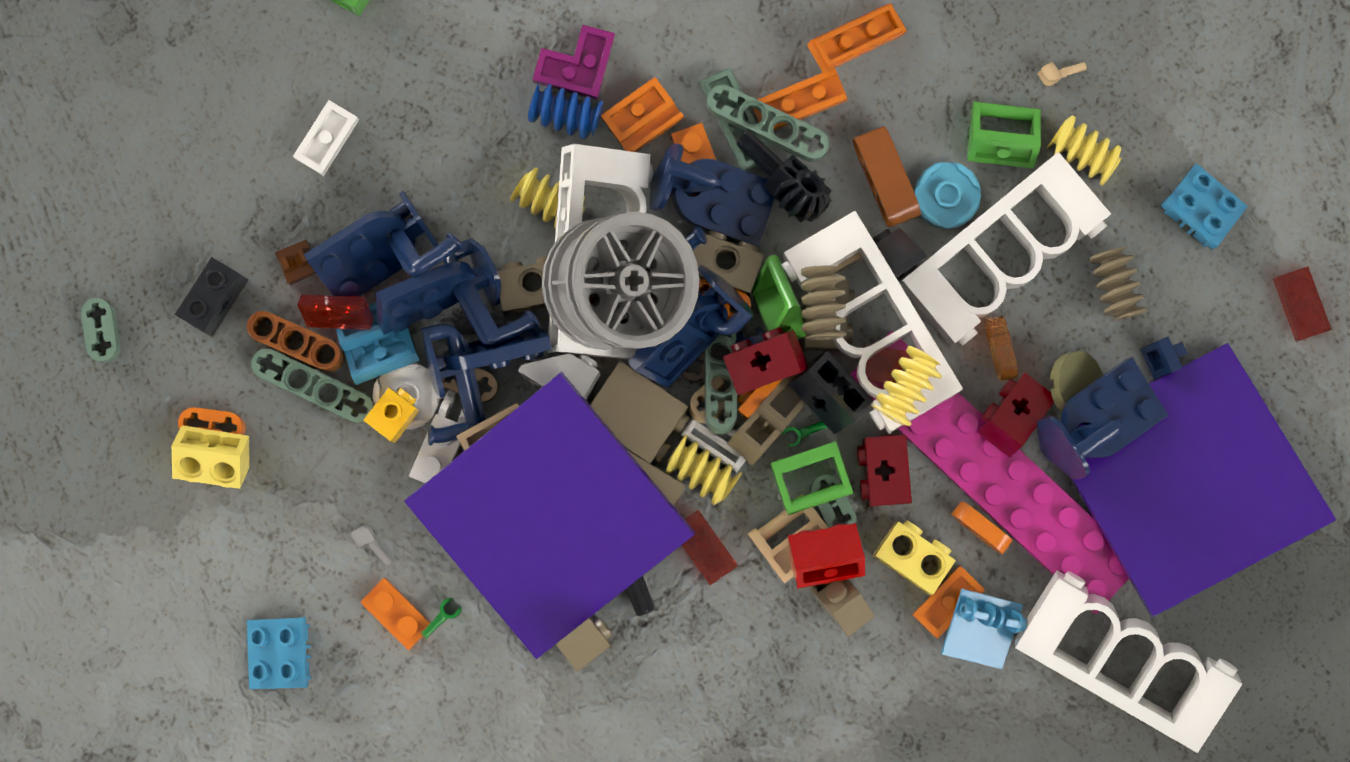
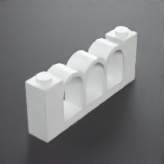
(600, 167)
(1067, 197)
(837, 245)
(1197, 709)

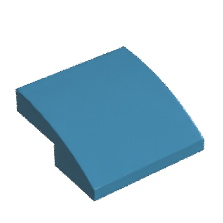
(375, 354)

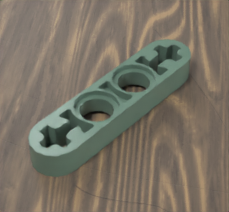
(770, 117)
(717, 368)
(312, 388)

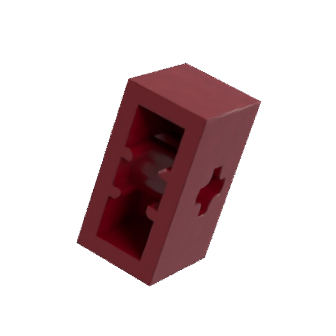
(750, 374)
(1016, 414)
(894, 454)

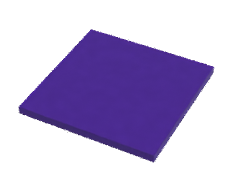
(1202, 486)
(549, 515)

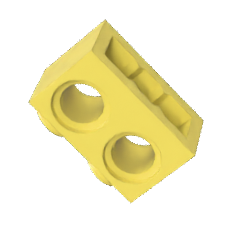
(210, 457)
(910, 564)

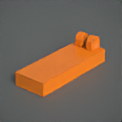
(806, 97)

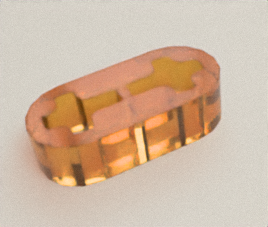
(1001, 348)

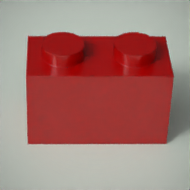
(826, 555)

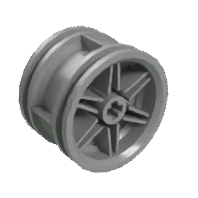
(648, 242)

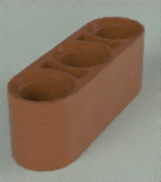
(886, 176)
(282, 332)

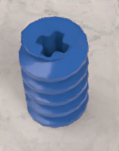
(564, 111)

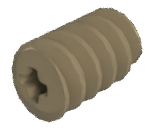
(1117, 284)
(822, 302)

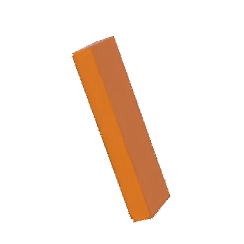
(856, 38)

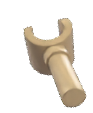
(1050, 74)

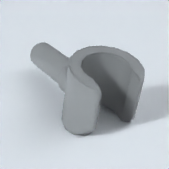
(365, 535)

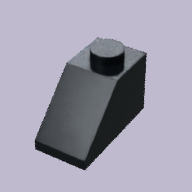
(899, 252)

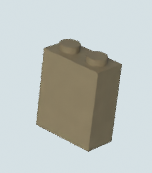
(639, 413)

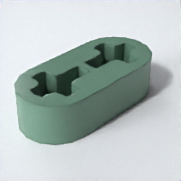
(92, 330)
(826, 509)

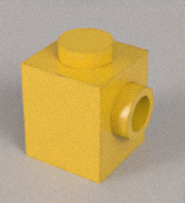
(392, 414)

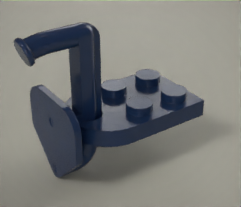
(725, 196)
(377, 249)
(445, 286)
(709, 319)
(462, 360)
(1113, 415)

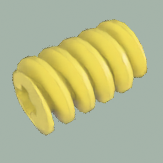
(1086, 149)
(539, 194)
(908, 386)
(702, 471)

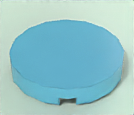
(947, 195)

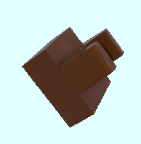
(294, 263)

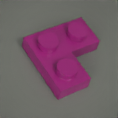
(580, 72)

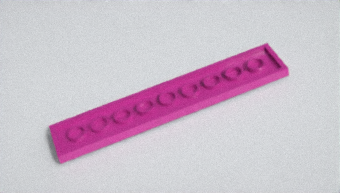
(1014, 494)

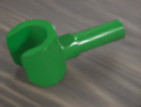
(804, 432)
(440, 619)

